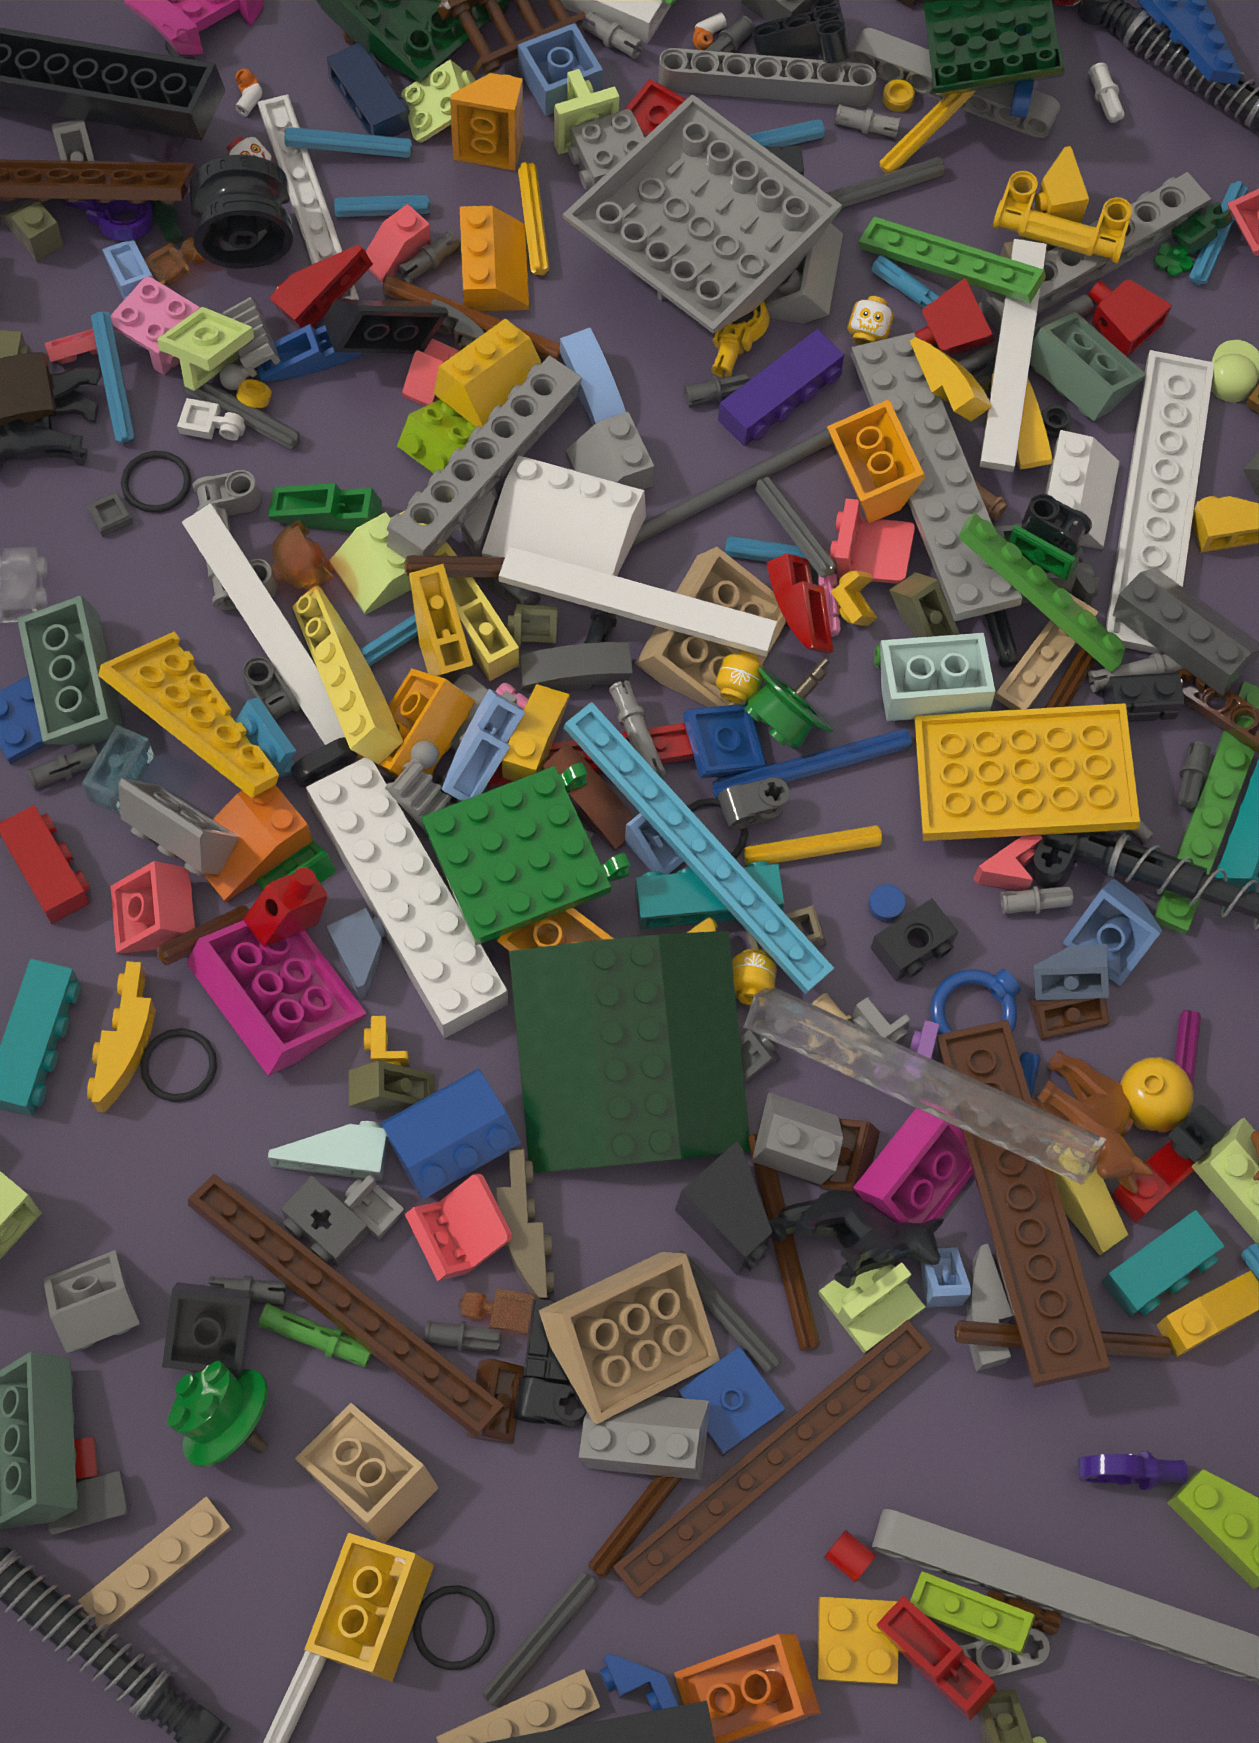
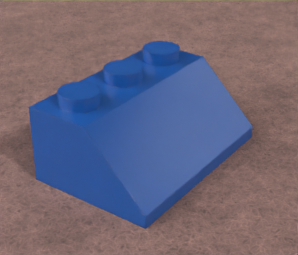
(450, 1133)

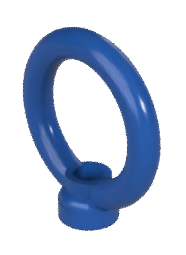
(1001, 986)

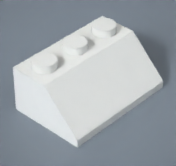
(1085, 480)

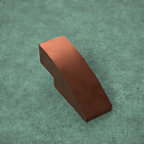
(594, 802)

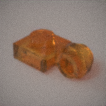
(170, 265)
(509, 1310)

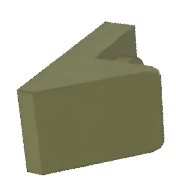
(1004, 1719)

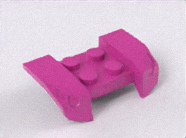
(183, 19)

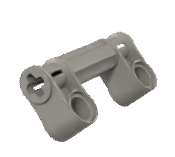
(227, 502)

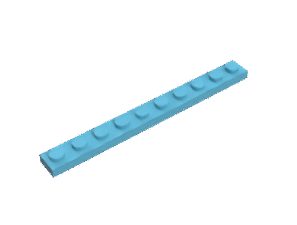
(698, 848)

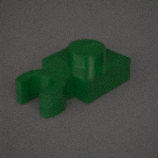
(1199, 229)

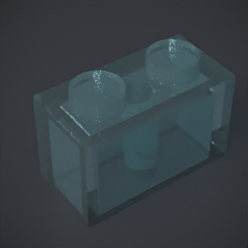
(123, 756)

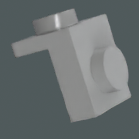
(869, 1017)
(373, 1206)

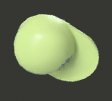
(1235, 371)

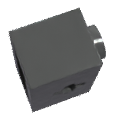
(316, 1202)

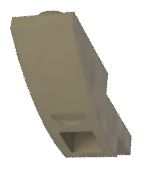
(528, 1240)

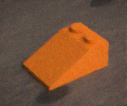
(268, 836)
(752, 1688)

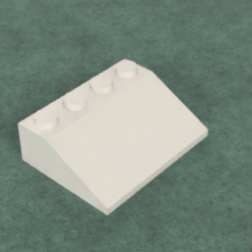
(565, 516)

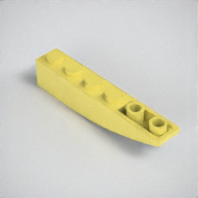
(483, 629)
(347, 679)

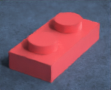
(67, 348)

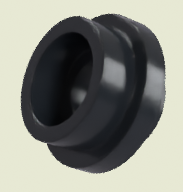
(1059, 415)

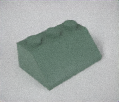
(1083, 365)

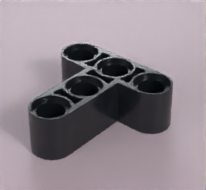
(806, 34)

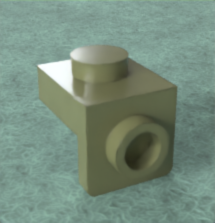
(533, 624)

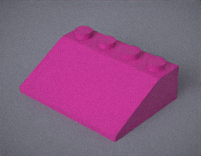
(275, 996)

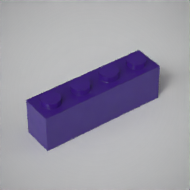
(781, 388)

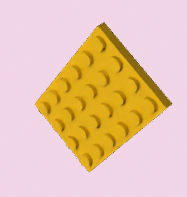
(1026, 772)

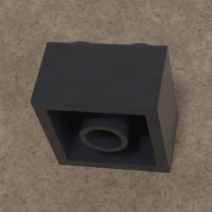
(207, 1327)

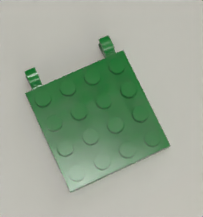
(520, 853)

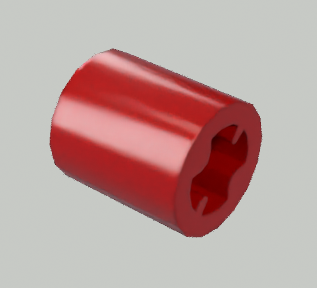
(850, 1556)

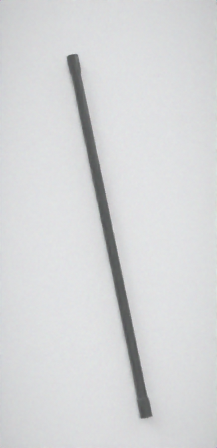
(815, 443)

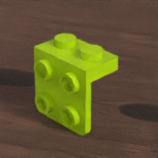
(434, 435)

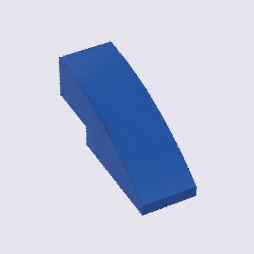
(303, 354)

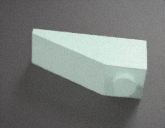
(344, 1152)

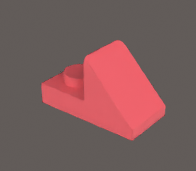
(423, 372)
(1007, 866)

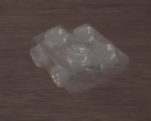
(21, 583)

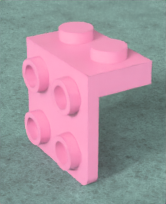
(148, 315)

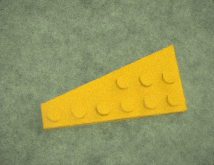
(188, 705)

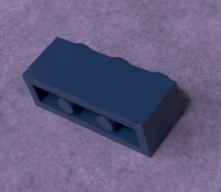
(368, 91)

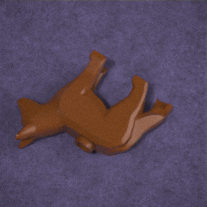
(1099, 1109)

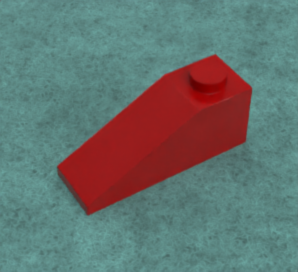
(311, 291)
(1168, 1172)

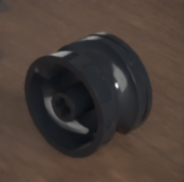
(241, 211)

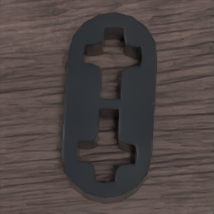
(323, 762)

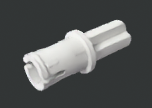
(1106, 92)

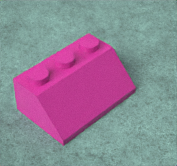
(917, 1170)

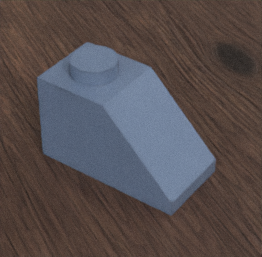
(359, 947)
(1073, 974)

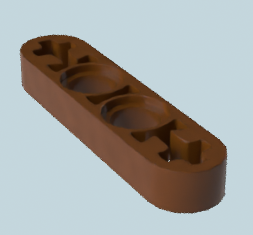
(1225, 716)

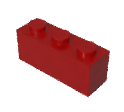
(45, 863)

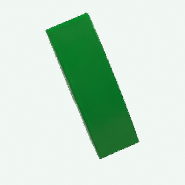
(324, 506)

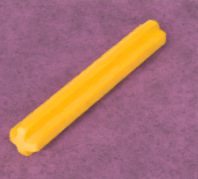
(923, 131)
(533, 219)
(814, 845)

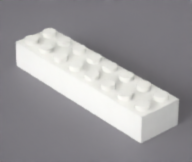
(407, 897)

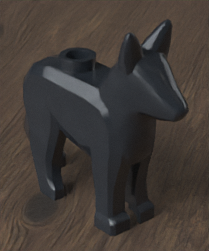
(37, 437)
(865, 1232)

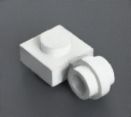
(202, 418)

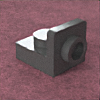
(756, 1053)

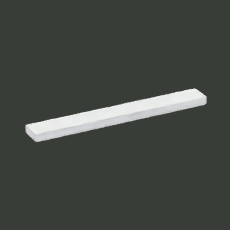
(304, 187)
(1011, 369)
(637, 601)
(264, 619)

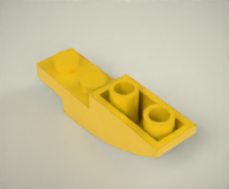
(122, 1050)

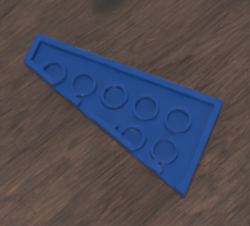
(1199, 32)

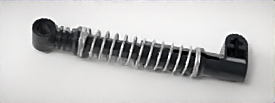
(1134, 26)
(67, 1625)

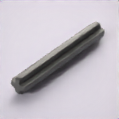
(889, 182)
(252, 416)
(795, 527)
(734, 1321)
(539, 1639)

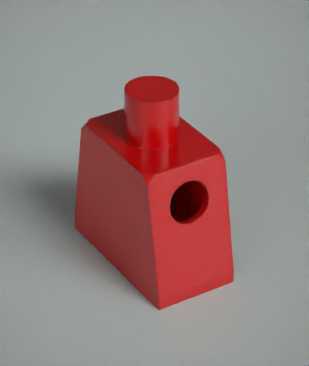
(1127, 314)
(955, 321)
(298, 906)

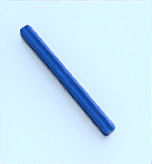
(822, 760)

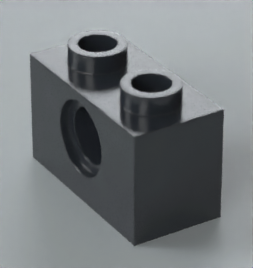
(924, 923)

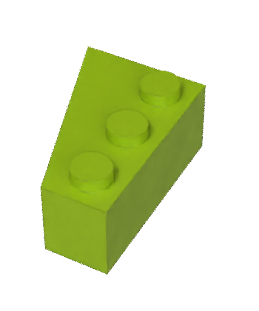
(1224, 1519)

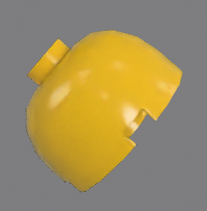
(1158, 1094)

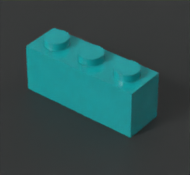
(1164, 1265)

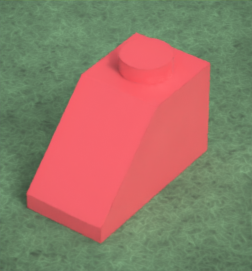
(397, 242)

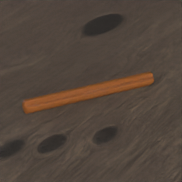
(405, 291)

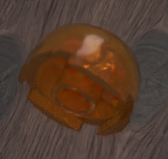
(300, 559)

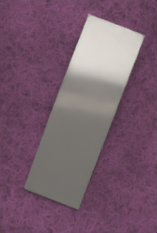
(987, 1304)

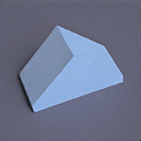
(650, 846)
(946, 1282)

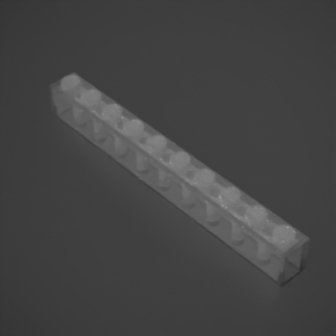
(926, 1084)

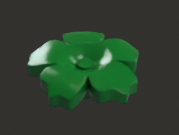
(1173, 260)

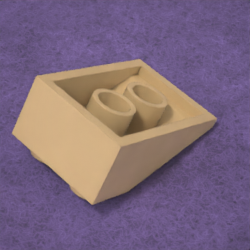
(368, 1473)

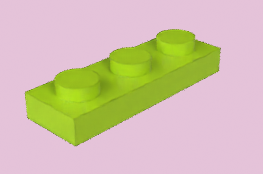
(972, 1613)

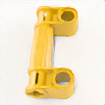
(1017, 215)

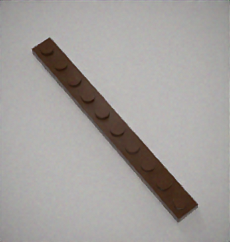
(346, 1306)
(771, 1459)

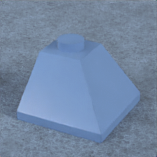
(1122, 923)

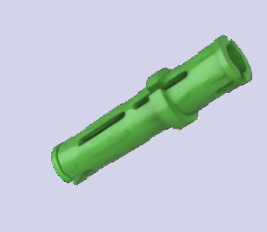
(315, 1335)

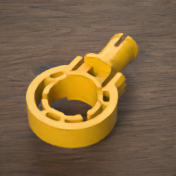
(735, 337)

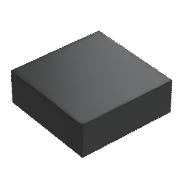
(109, 513)

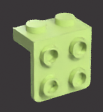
(431, 99)

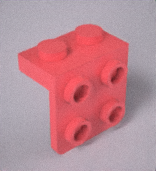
(875, 548)
(460, 1228)

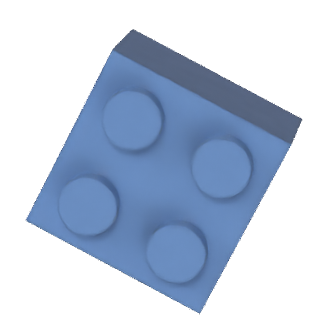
(549, 58)

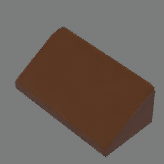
(1068, 1015)
(855, 1156)
(502, 1382)

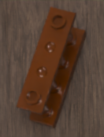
(492, 61)

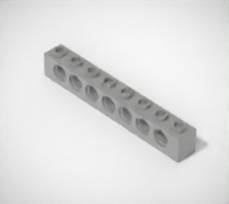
(1150, 224)
(522, 422)

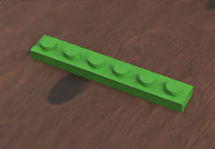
(952, 259)
(1042, 592)

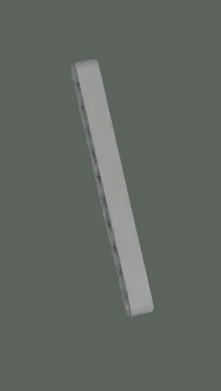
(1068, 1594)

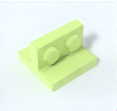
(581, 107)
(205, 344)
(874, 1304)

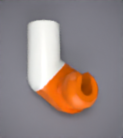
(704, 30)
(250, 91)

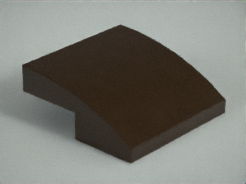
(25, 388)

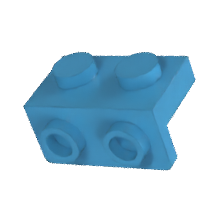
(266, 733)

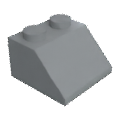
(614, 453)
(798, 1139)
(90, 1302)

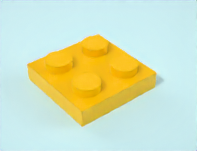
(852, 1645)

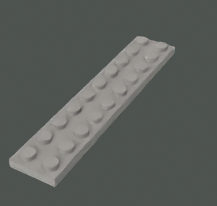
(949, 490)

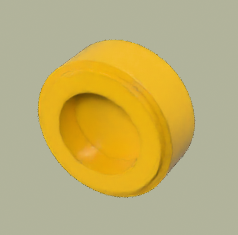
(898, 95)
(254, 393)

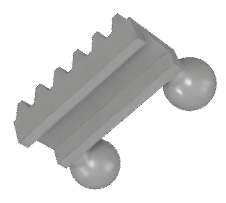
(253, 353)
(414, 787)

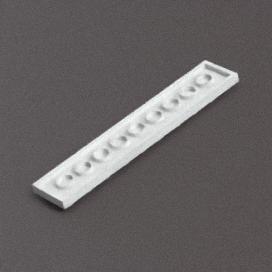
(1161, 478)

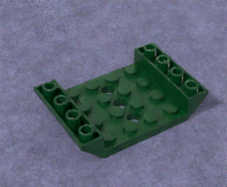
(991, 63)

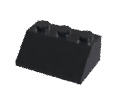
(382, 325)

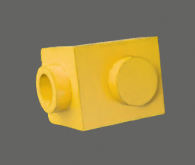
(853, 604)
(377, 1041)

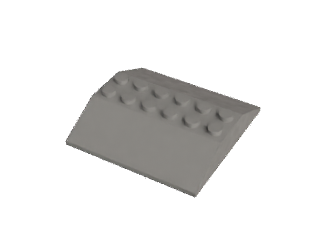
(705, 215)

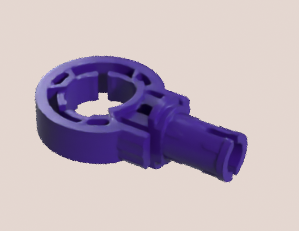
(104, 214)
(1131, 1469)

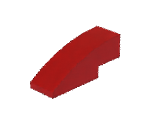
(801, 601)
(937, 1658)

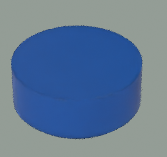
(886, 903)

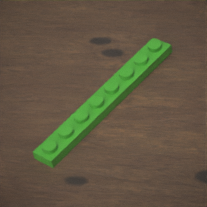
(1211, 814)

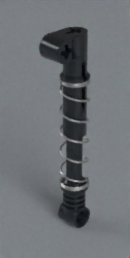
(1134, 861)

